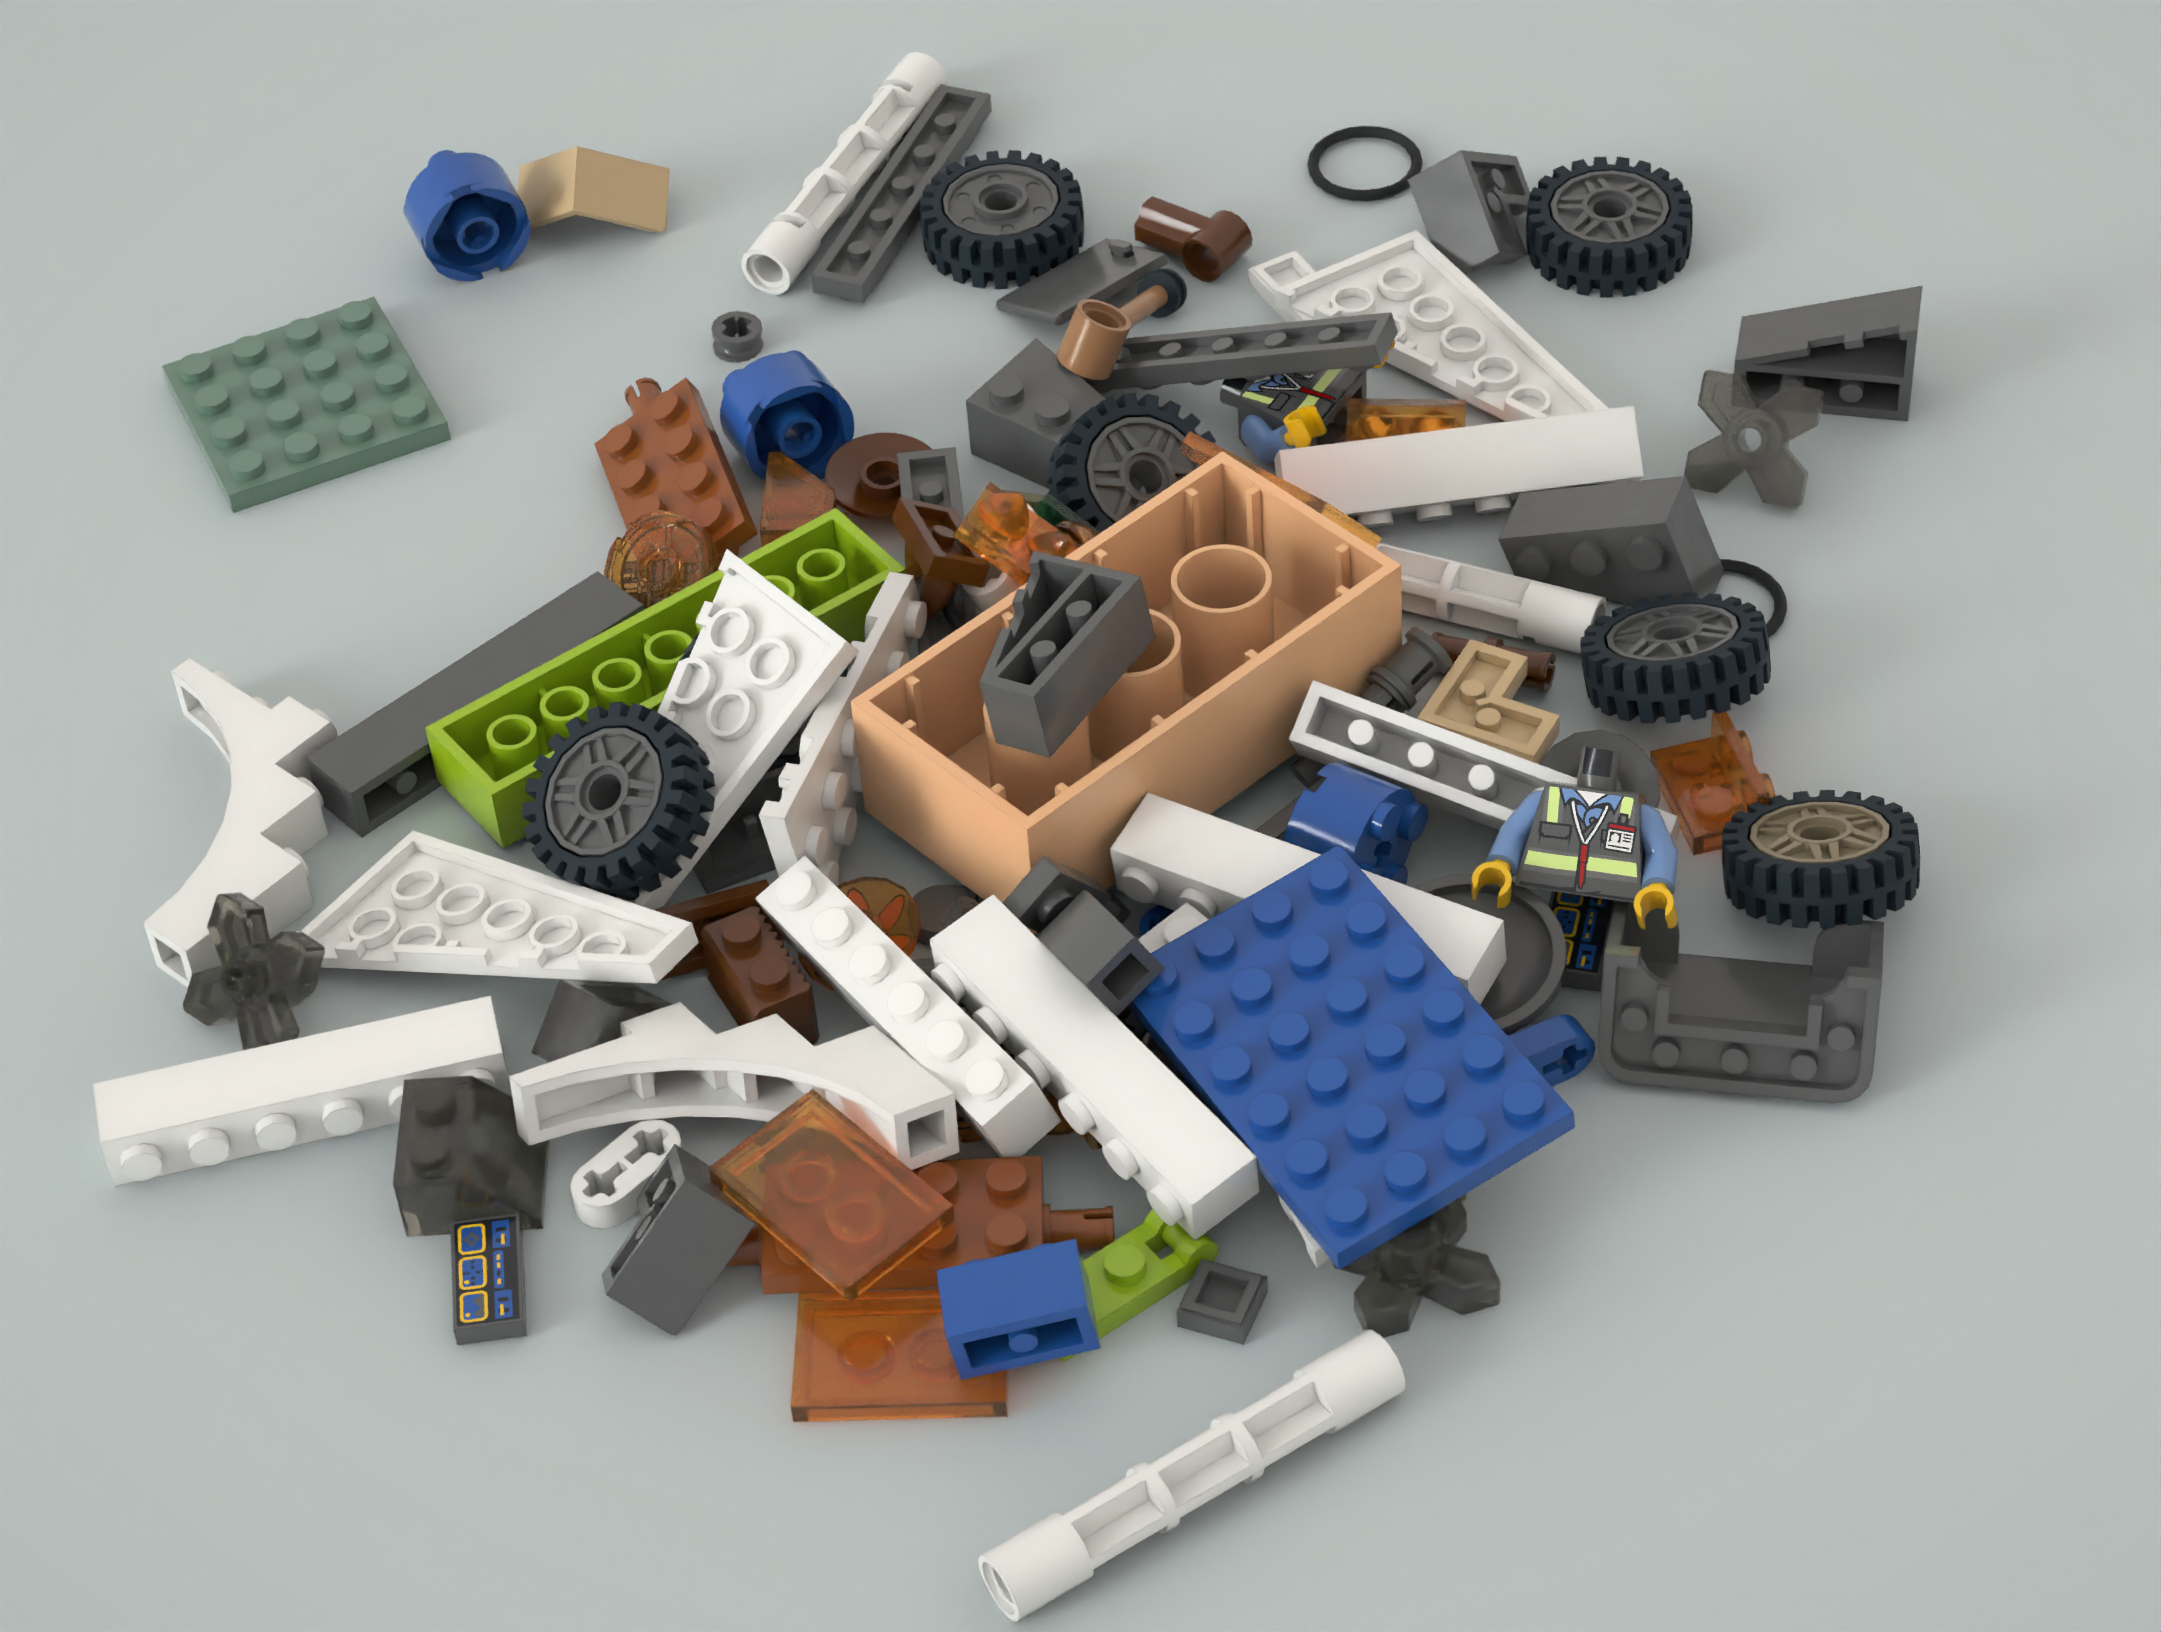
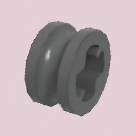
(727, 334)

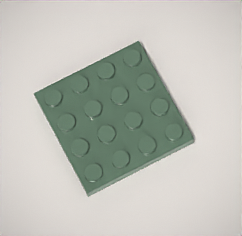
(305, 403)

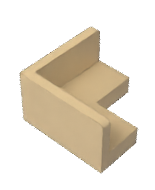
(595, 187)
(1478, 703)

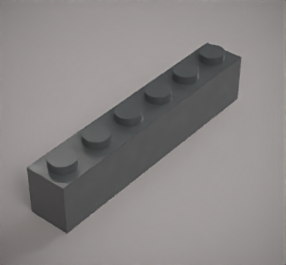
(387, 757)

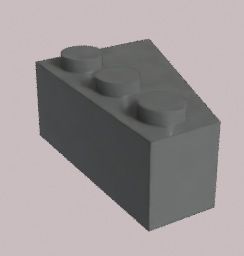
(1848, 348)
(1026, 412)
(1614, 540)
(1063, 650)

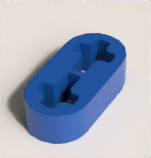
(1556, 1047)

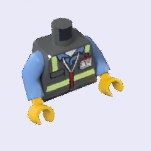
(1294, 408)
(1586, 843)

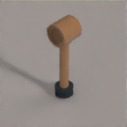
(1100, 329)

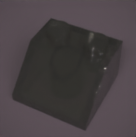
(464, 1157)

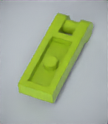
(1130, 1275)

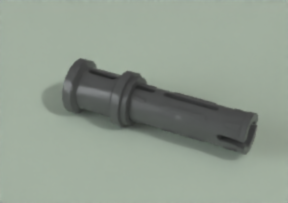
(1392, 686)

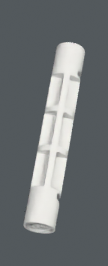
(832, 189)
(1495, 600)
(1153, 1496)

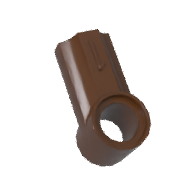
(1202, 243)

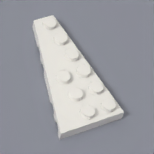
(1445, 329)
(746, 692)
(823, 790)
(474, 914)

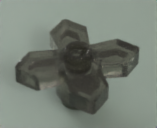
(1771, 467)
(257, 974)
(1422, 1265)

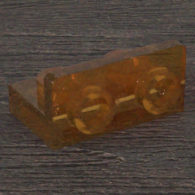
(1710, 782)

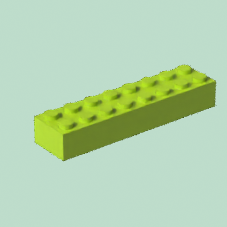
(492, 743)

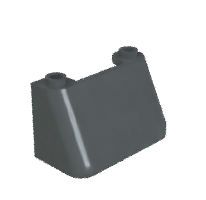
(1740, 1020)

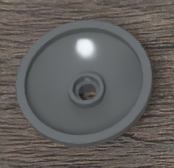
(1533, 949)

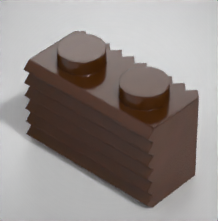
(757, 973)

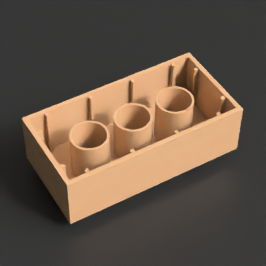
(1244, 612)

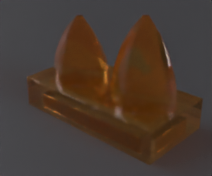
(1391, 417)
(1008, 532)

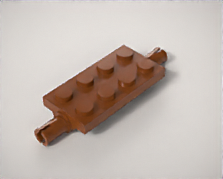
(674, 463)
(995, 1214)

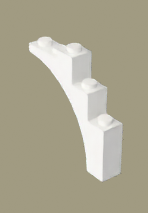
(267, 819)
(680, 1068)

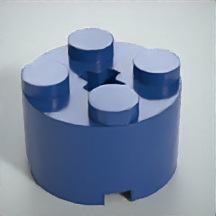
(466, 215)
(784, 408)
(1362, 815)

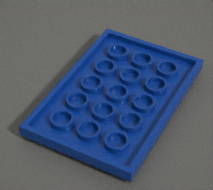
(1345, 1056)

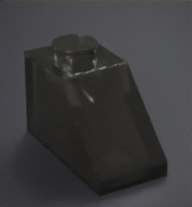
(589, 1015)

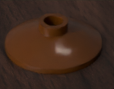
(868, 473)

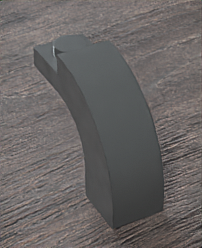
(1100, 952)

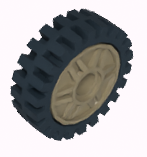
(1821, 859)

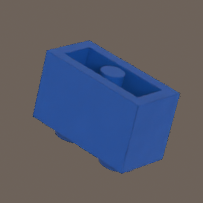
(1018, 1309)

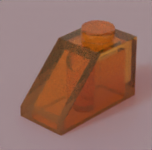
(791, 498)

